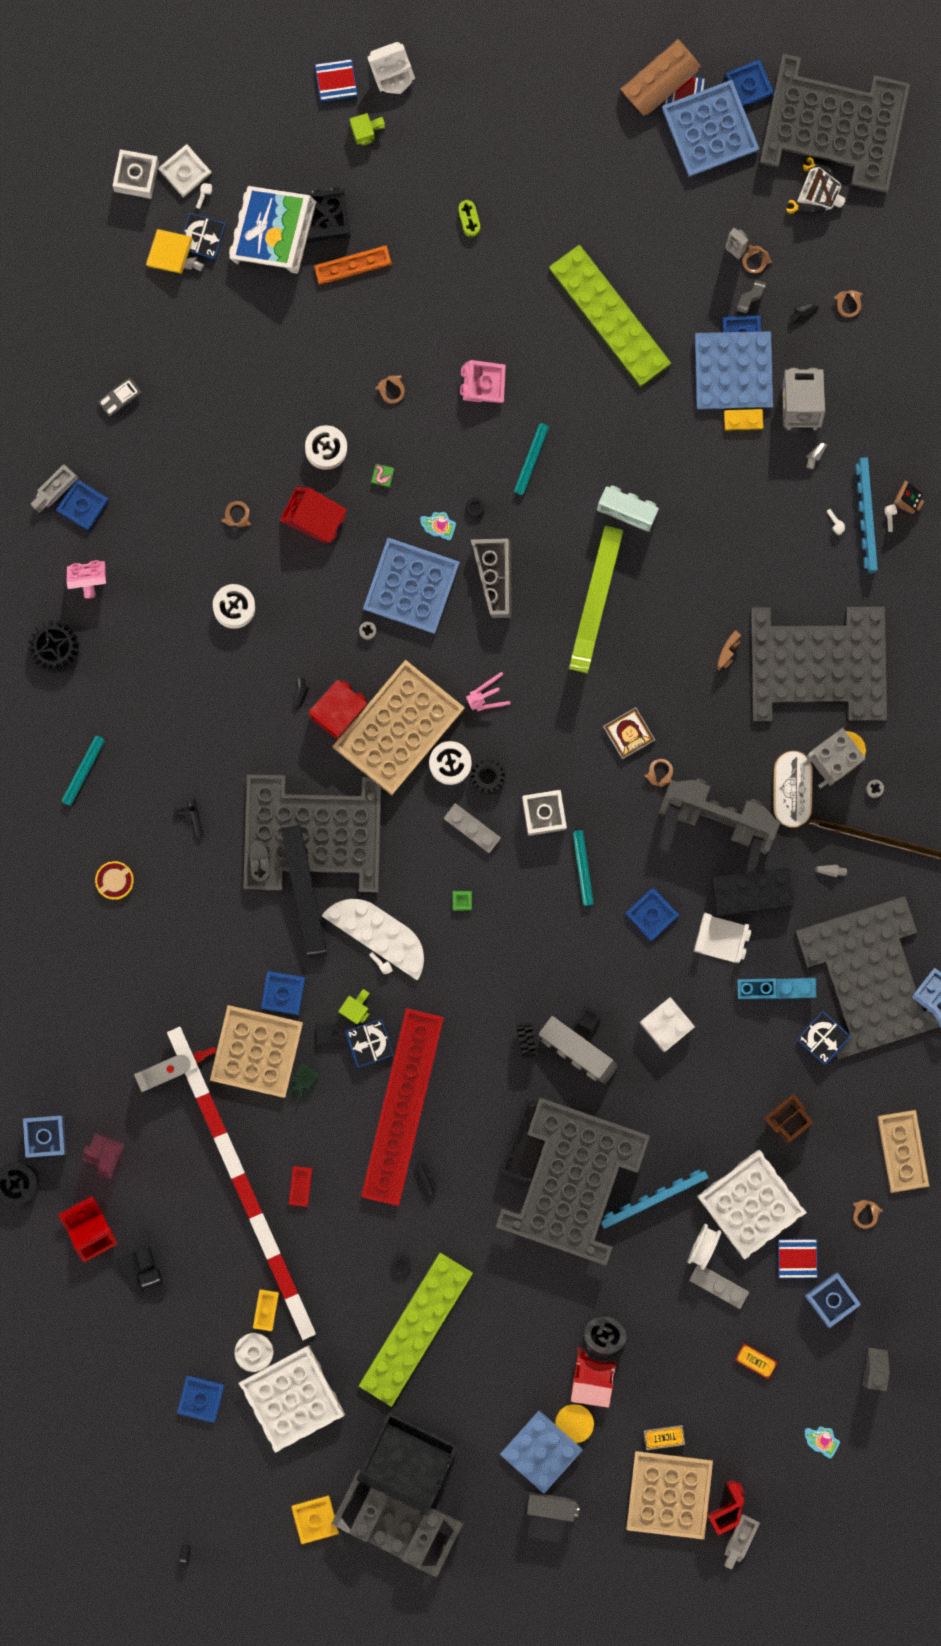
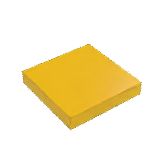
(169, 251)
(314, 1519)

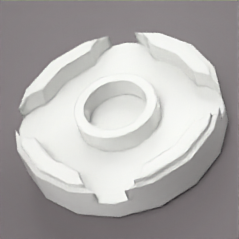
(253, 1352)

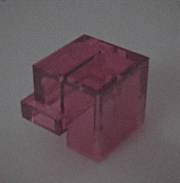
(104, 1154)

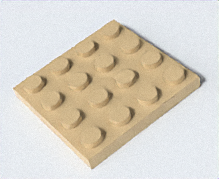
(256, 1051)
(669, 1495)

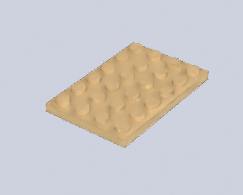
(398, 727)

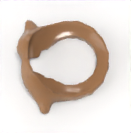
(765, 259)
(840, 298)
(397, 381)
(244, 521)
(651, 773)
(858, 1208)

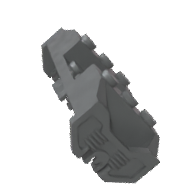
(751, 821)
(398, 1527)

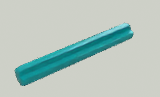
(531, 459)
(83, 770)
(583, 869)

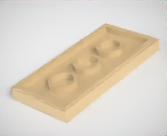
(903, 1151)

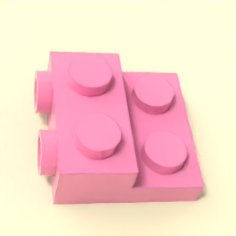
(483, 381)

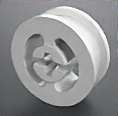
(317, 459)
(221, 597)
(435, 766)
(704, 1246)

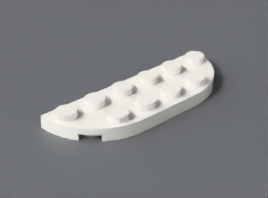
(379, 933)

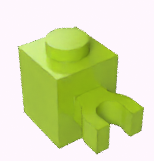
(364, 129)
(354, 1009)

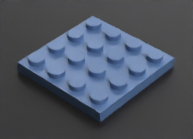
(710, 128)
(733, 370)
(411, 585)

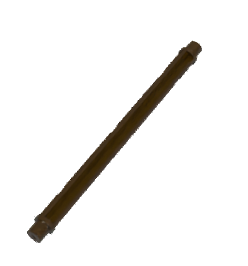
(875, 838)

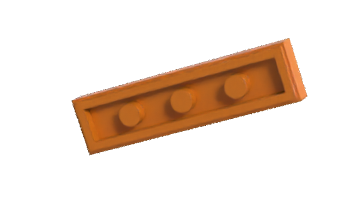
(352, 265)

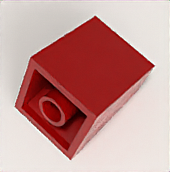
(313, 514)
(338, 708)

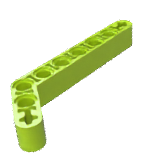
(596, 599)

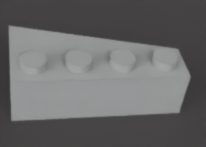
(494, 566)
(578, 1050)

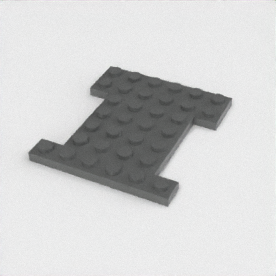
(836, 123)
(820, 664)
(337, 831)
(869, 973)
(573, 1179)

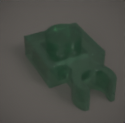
(305, 1078)

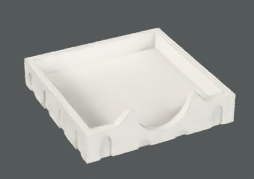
(751, 1204)
(292, 1398)

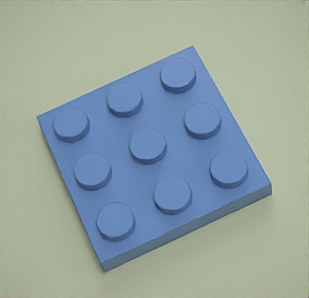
(541, 1451)

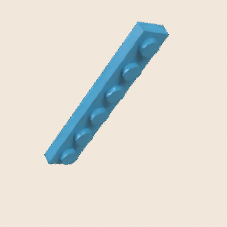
(867, 523)
(645, 1202)

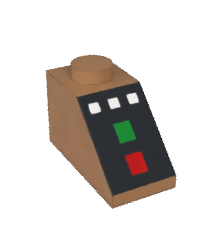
(909, 498)

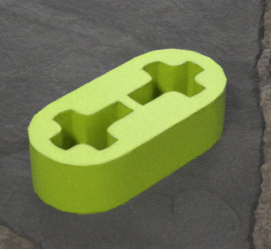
(473, 217)

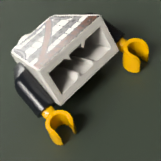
(819, 190)

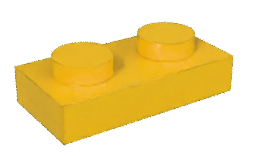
(743, 419)
(266, 1310)

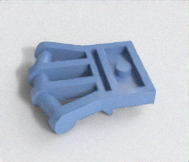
(930, 994)

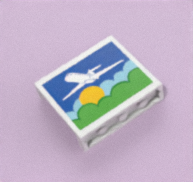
(272, 228)

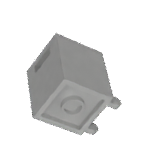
(803, 398)
(835, 757)

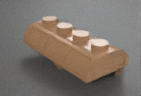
(661, 78)

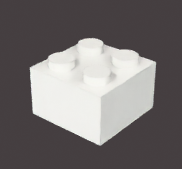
(135, 174)
(544, 812)
(667, 1024)

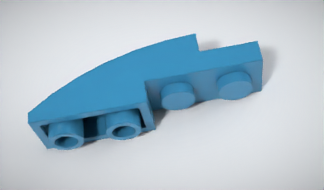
(777, 988)

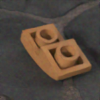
(726, 655)

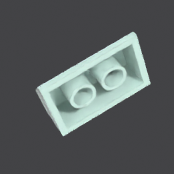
(627, 508)

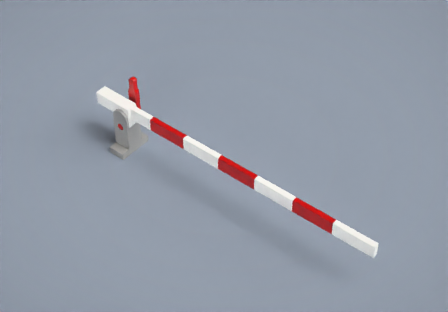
(186, 1064)

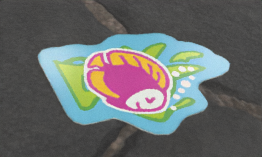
(438, 525)
(822, 1441)

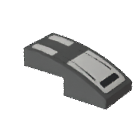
(119, 397)

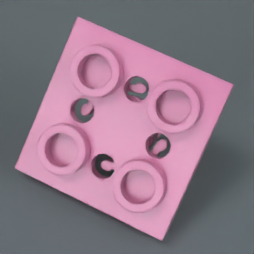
(86, 576)

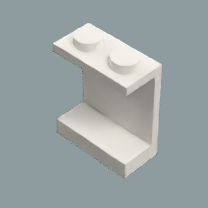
(722, 938)

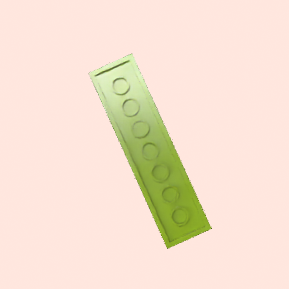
(610, 315)
(415, 1329)

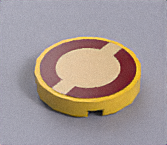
(114, 880)

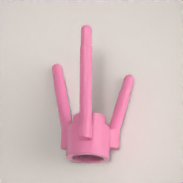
(477, 699)

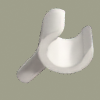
(205, 189)
(889, 511)
(839, 526)
(385, 968)

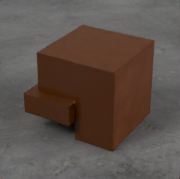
(789, 1118)

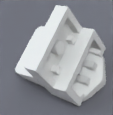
(391, 68)

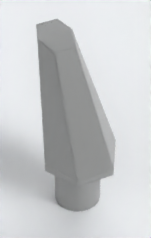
(192, 263)
(815, 455)
(831, 870)

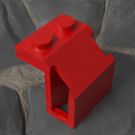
(88, 1229)
(592, 1381)
(736, 1491)

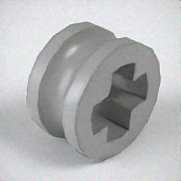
(362, 633)
(869, 789)

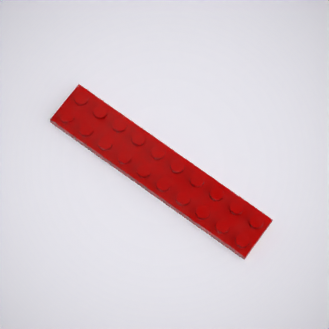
(402, 1107)

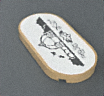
(792, 789)

